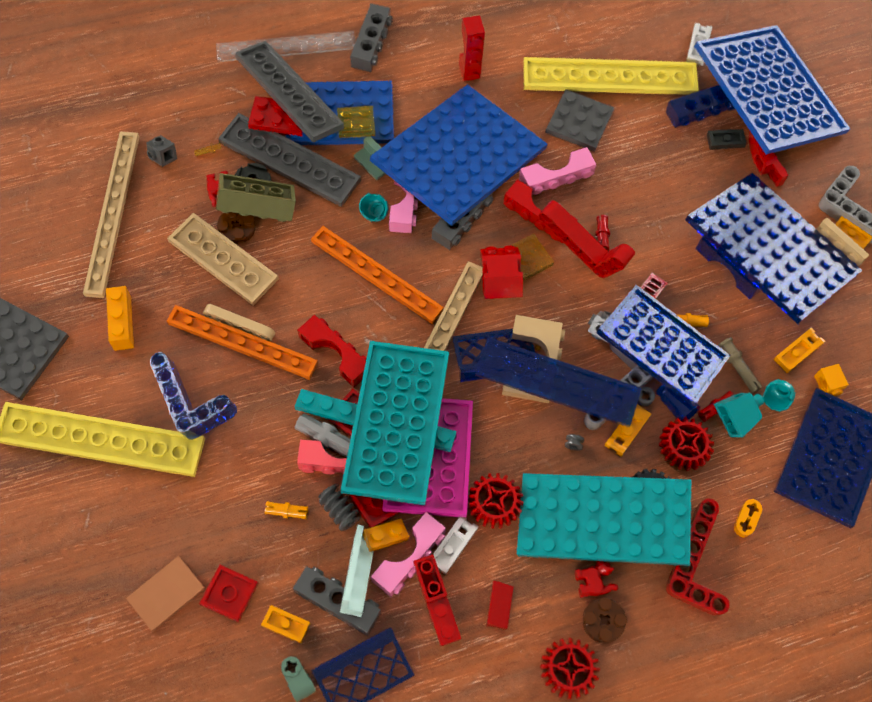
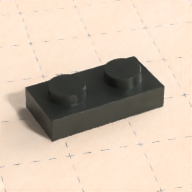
(726, 139)

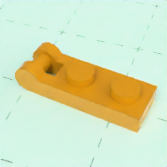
(799, 350)
(627, 434)

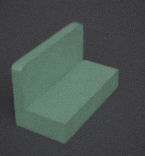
(363, 157)

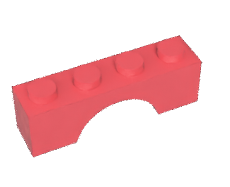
(314, 458)

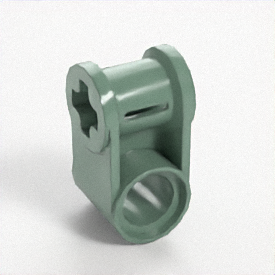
(298, 682)

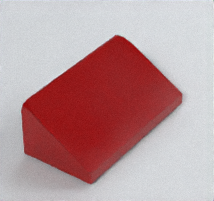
(499, 605)

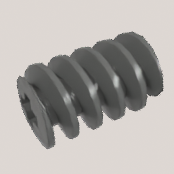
(337, 507)

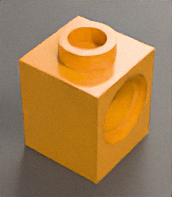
(831, 380)

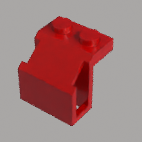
(501, 272)

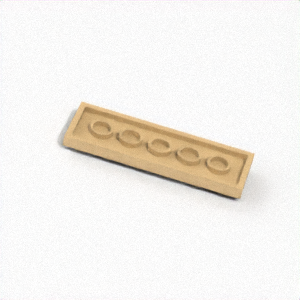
(223, 259)

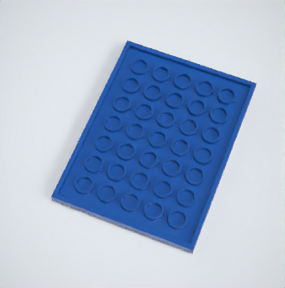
(771, 89)
(458, 154)

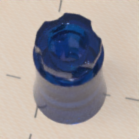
(676, 405)

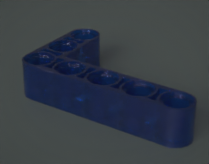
(178, 400)

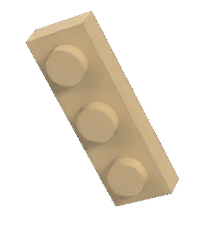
(842, 241)

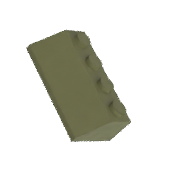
(255, 197)

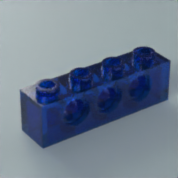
(698, 106)

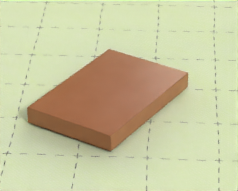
(165, 594)

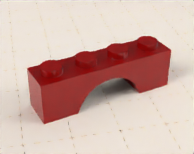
(473, 40)
(520, 200)
(317, 334)

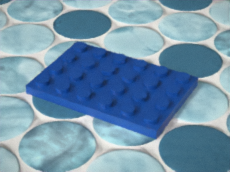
(355, 94)

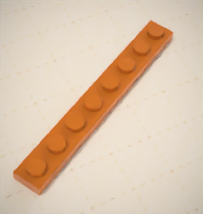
(377, 274)
(242, 342)

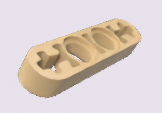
(239, 322)

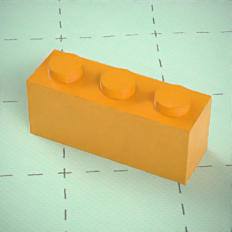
(119, 318)

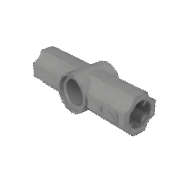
(323, 432)

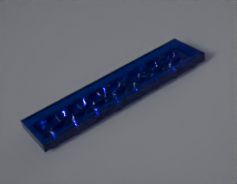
(558, 382)

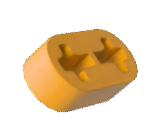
(752, 519)

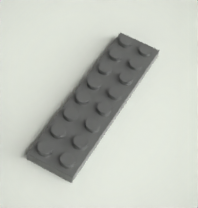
(289, 91)
(291, 160)

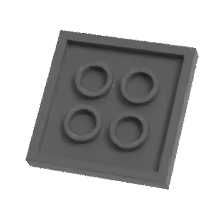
(580, 120)

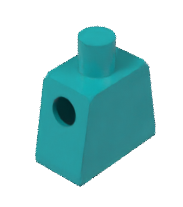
(740, 413)

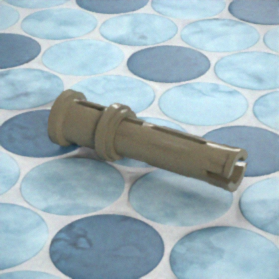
(740, 365)

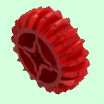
(678, 430)
(509, 491)
(581, 668)

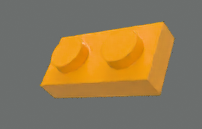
(854, 232)
(385, 535)
(285, 624)

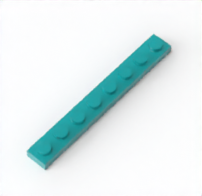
(345, 413)

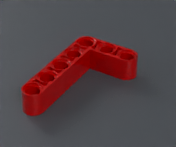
(583, 244)
(685, 579)

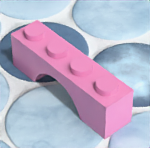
(539, 179)
(402, 213)
(391, 575)

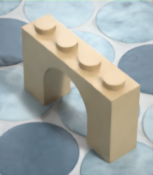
(543, 333)

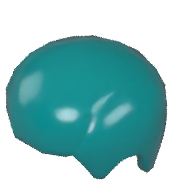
(373, 207)
(779, 395)

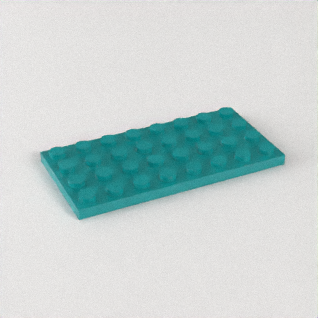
(396, 423)
(605, 519)

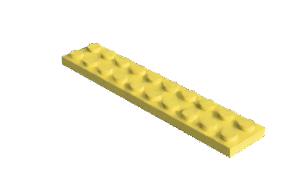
(610, 76)
(99, 439)

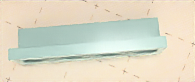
(357, 576)

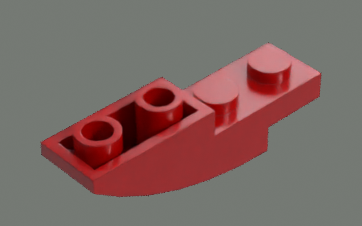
(767, 163)
(436, 600)

